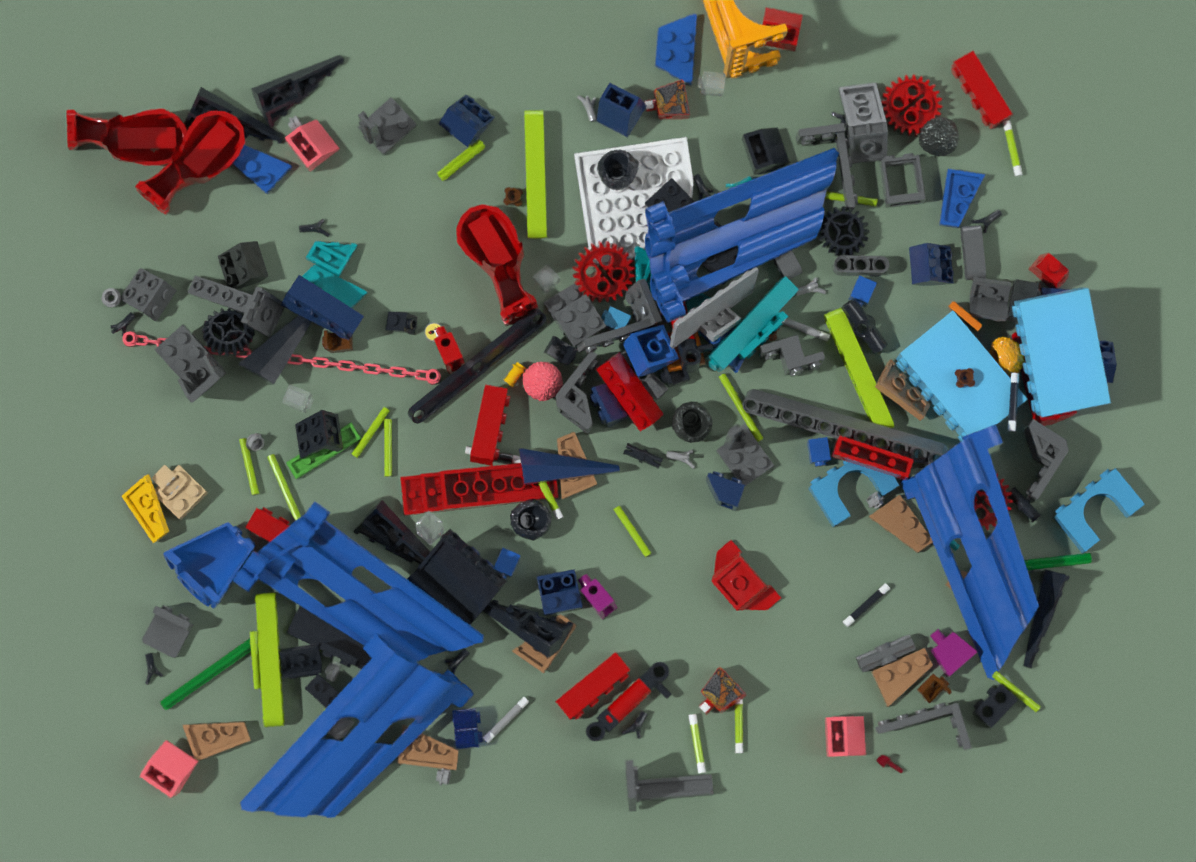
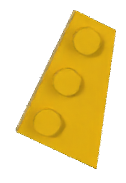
(146, 508)

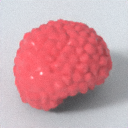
(542, 381)

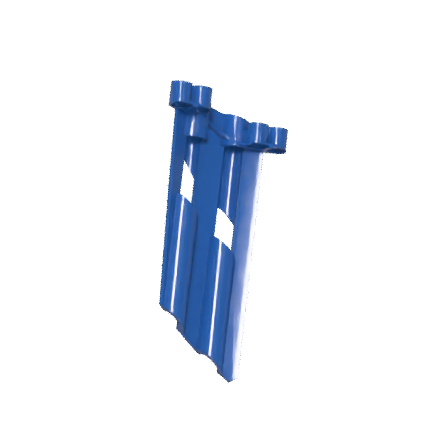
(782, 216)
(321, 552)
(997, 590)
(326, 773)

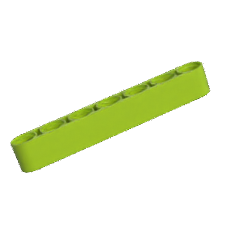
(535, 174)
(858, 368)
(269, 659)

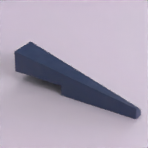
(548, 467)

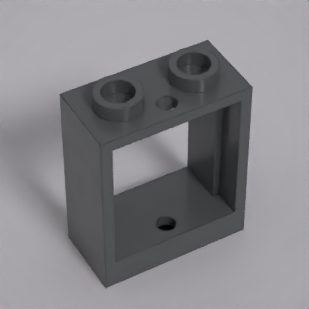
(905, 199)

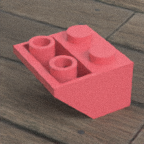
(311, 144)
(845, 736)
(169, 769)

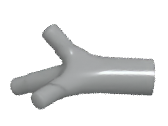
(589, 107)
(811, 287)
(681, 456)

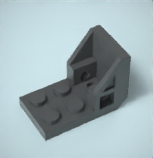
(864, 122)
(191, 362)
(578, 409)
(1041, 441)

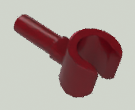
(883, 760)

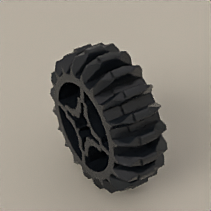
(829, 221)
(234, 339)

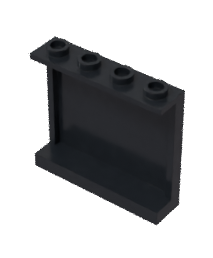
(458, 578)

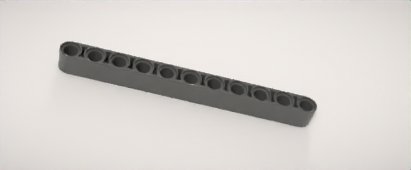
(837, 421)

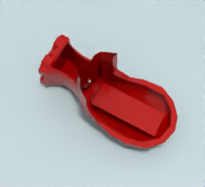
(129, 136)
(199, 158)
(493, 245)

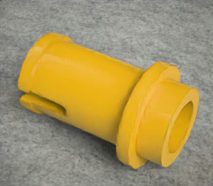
(514, 374)

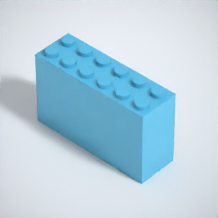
(1061, 352)
(932, 368)

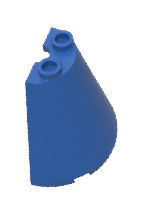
(210, 562)

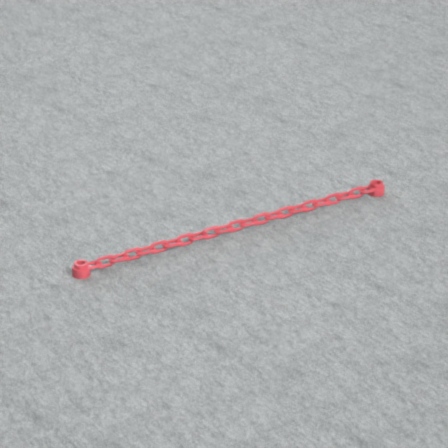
(135, 341)

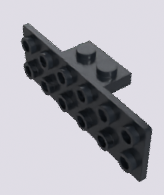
(675, 198)
(330, 639)

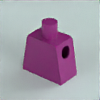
(601, 601)
(951, 651)

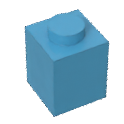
(615, 318)

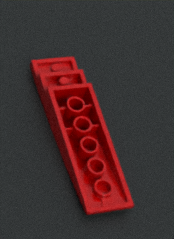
(468, 489)

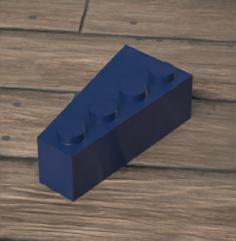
(321, 308)

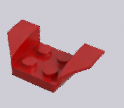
(740, 582)

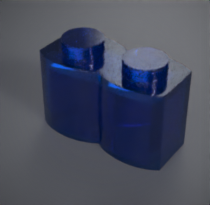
(466, 728)

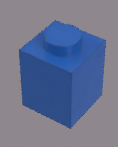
(863, 290)
(818, 451)
(507, 562)

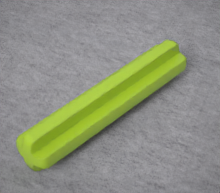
(461, 160)

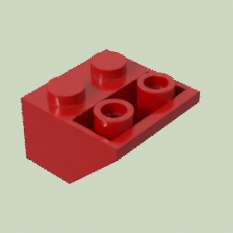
(793, 23)

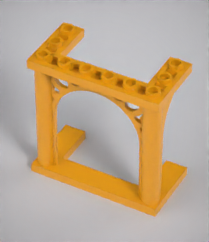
(738, 33)

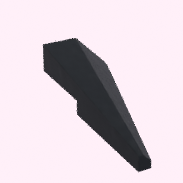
(282, 93)
(207, 101)
(274, 354)
(387, 529)
(1048, 595)
(539, 632)

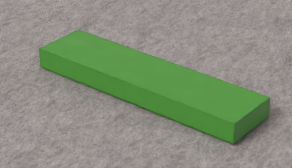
(302, 466)

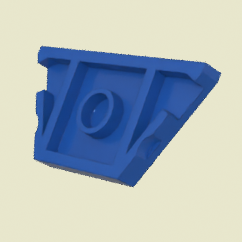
(676, 48)

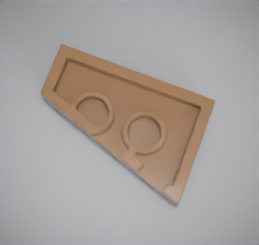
(899, 390)
(570, 446)
(902, 523)
(536, 658)
(901, 674)
(215, 738)
(429, 753)

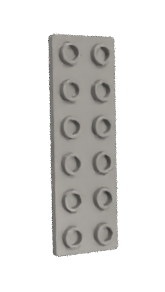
(714, 314)

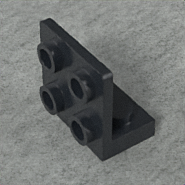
(318, 432)

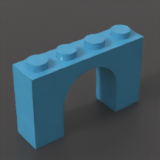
(826, 491)
(1072, 518)

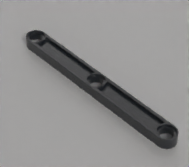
(466, 374)

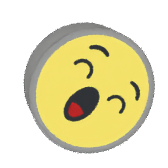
(429, 331)

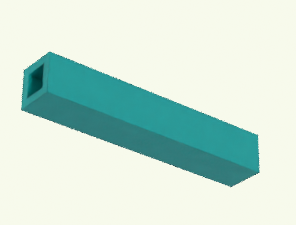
(751, 324)

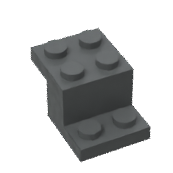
(574, 314)
(791, 356)

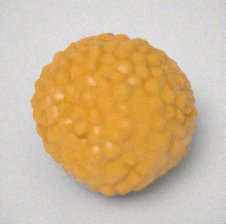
(1007, 355)

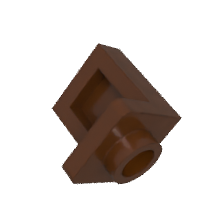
(336, 344)
(933, 687)

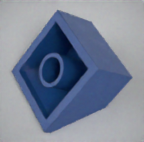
(650, 350)

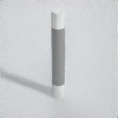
(806, 329)
(506, 719)

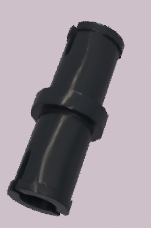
(643, 455)
(1024, 505)

